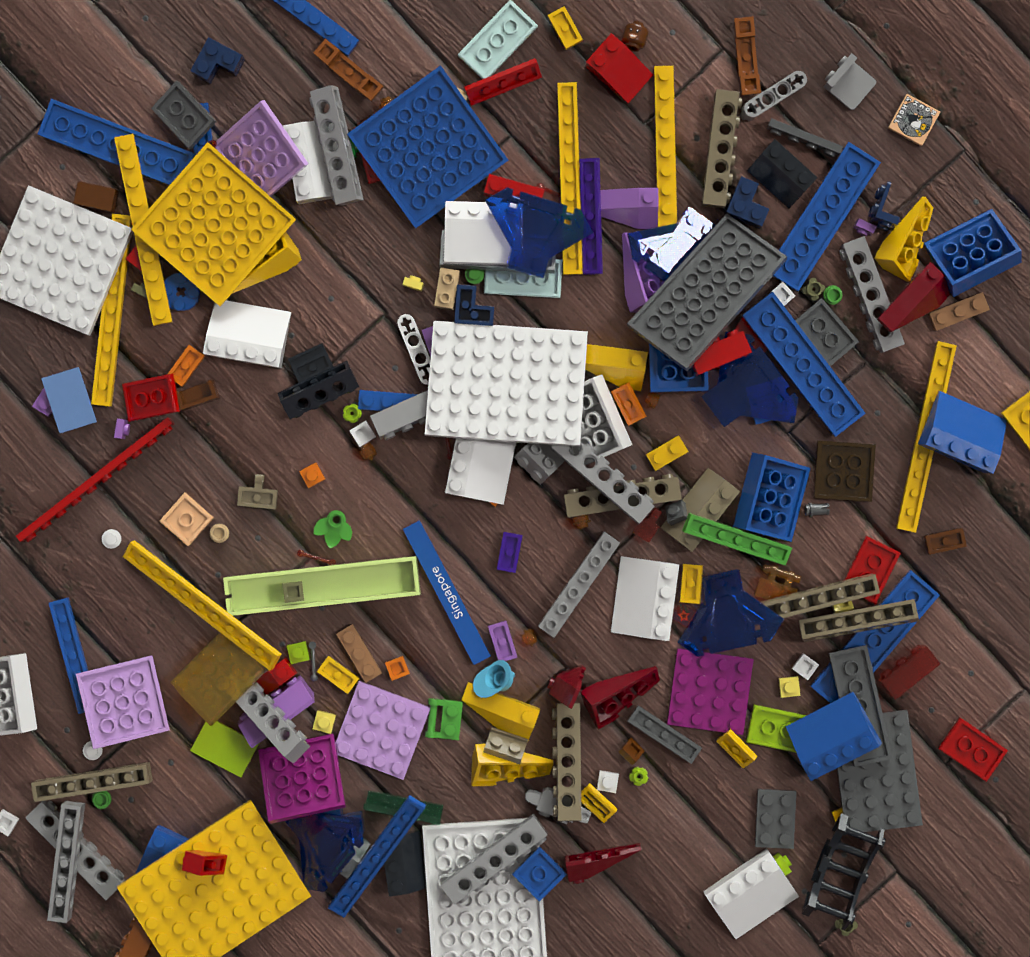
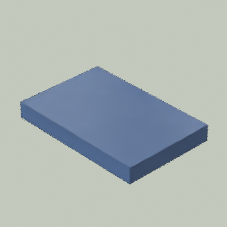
(69, 400)

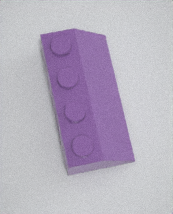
(291, 699)

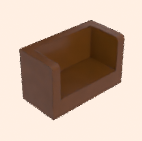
(96, 196)
(197, 395)

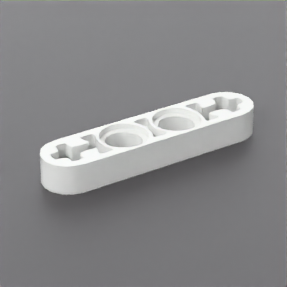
(414, 350)

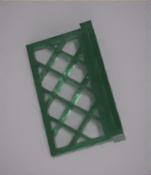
(390, 804)

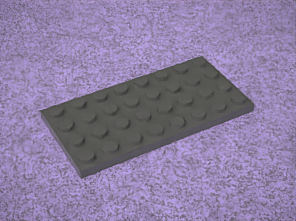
(707, 292)

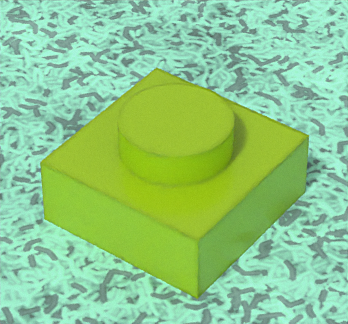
(298, 652)
(783, 863)

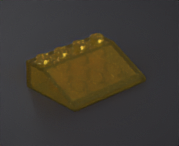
(217, 678)

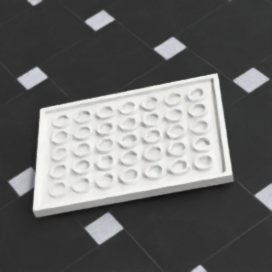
(506, 383)
(498, 918)

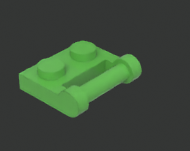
(450, 719)

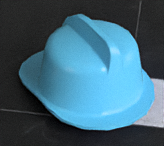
(493, 679)

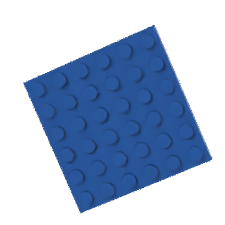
(427, 146)

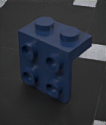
(882, 219)

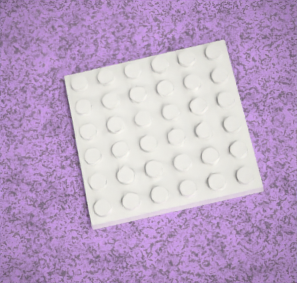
(61, 260)

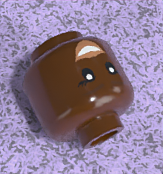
(635, 36)

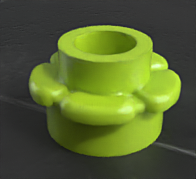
(352, 408)
(638, 771)

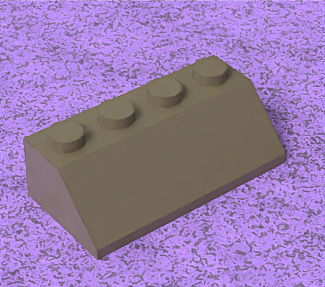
(706, 499)

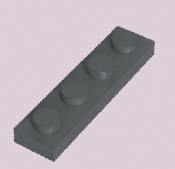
(796, 135)
(664, 734)

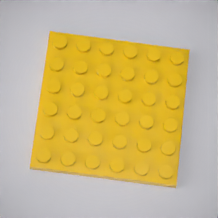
(213, 224)

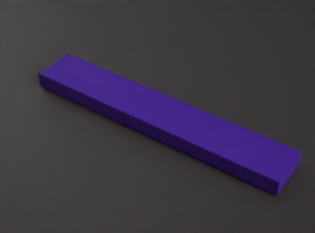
(591, 207)

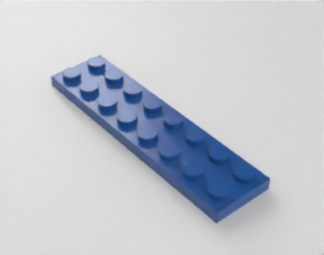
(96, 138)
(825, 214)
(803, 364)
(882, 640)

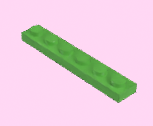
(737, 539)

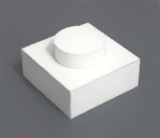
(783, 293)
(362, 433)
(805, 666)
(607, 781)
(7, 822)

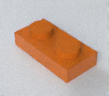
(186, 365)
(628, 404)

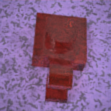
(647, 527)

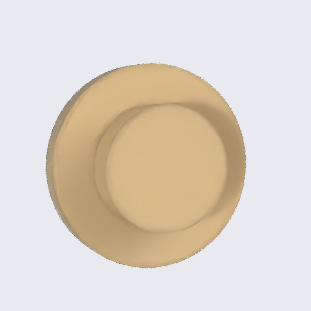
(219, 533)

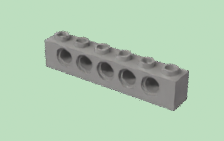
(352, 192)
(874, 284)
(636, 513)
(578, 584)
(290, 748)
(513, 837)
(66, 861)
(91, 874)

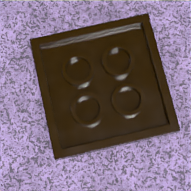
(844, 471)

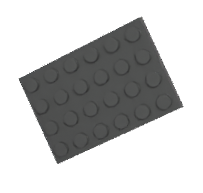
(885, 791)

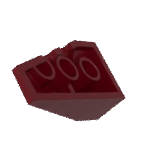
(919, 297)
(567, 685)
(612, 695)
(588, 864)

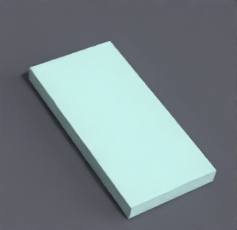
(497, 40)
(524, 285)

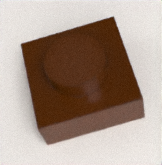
(631, 751)

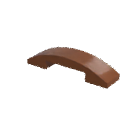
(746, 55)
(347, 70)

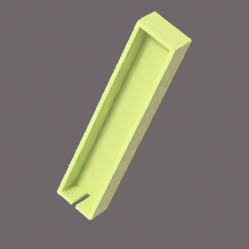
(323, 585)

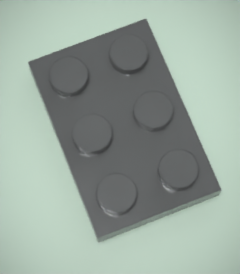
(183, 114)
(826, 332)
(775, 818)

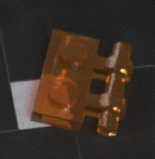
(770, 589)

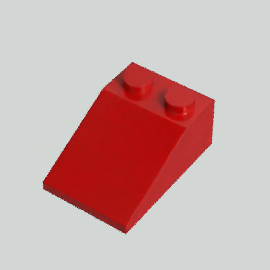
(619, 68)

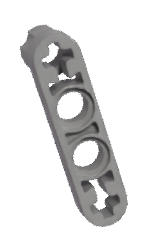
(773, 93)

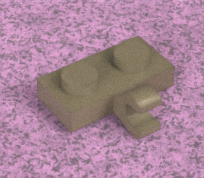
(257, 495)

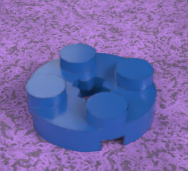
(179, 302)

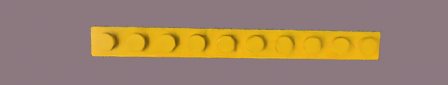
(665, 144)
(569, 167)
(138, 207)
(110, 330)
(921, 456)
(202, 605)

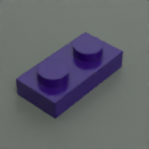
(509, 552)

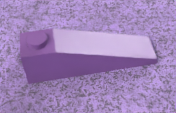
(631, 206)
(638, 281)

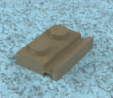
(505, 745)

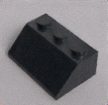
(781, 174)
(406, 866)

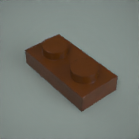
(945, 541)

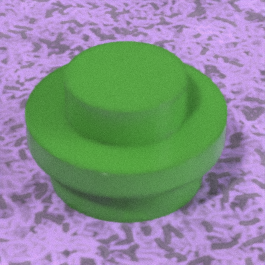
(474, 276)
(832, 295)
(101, 799)

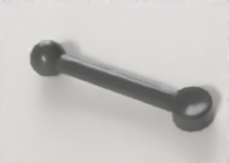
(312, 645)

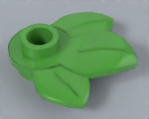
(332, 531)

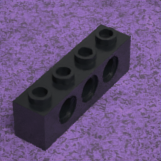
(322, 381)

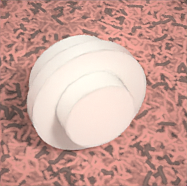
(111, 538)
(90, 753)

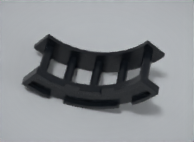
(825, 863)

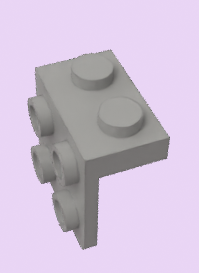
(849, 82)
(538, 461)

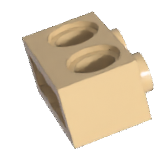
(447, 289)

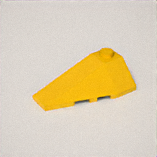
(901, 246)
(278, 260)
(617, 365)
(503, 712)
(491, 769)

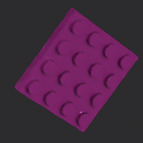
(710, 691)
(305, 786)

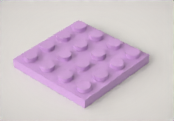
(262, 149)
(122, 702)
(381, 729)

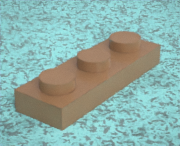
(958, 311)
(359, 653)

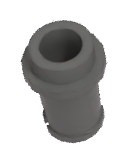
(816, 509)

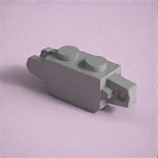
(545, 802)

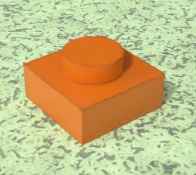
(312, 475)
(397, 668)

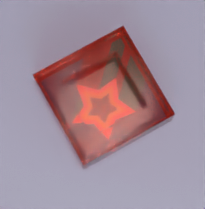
(683, 614)

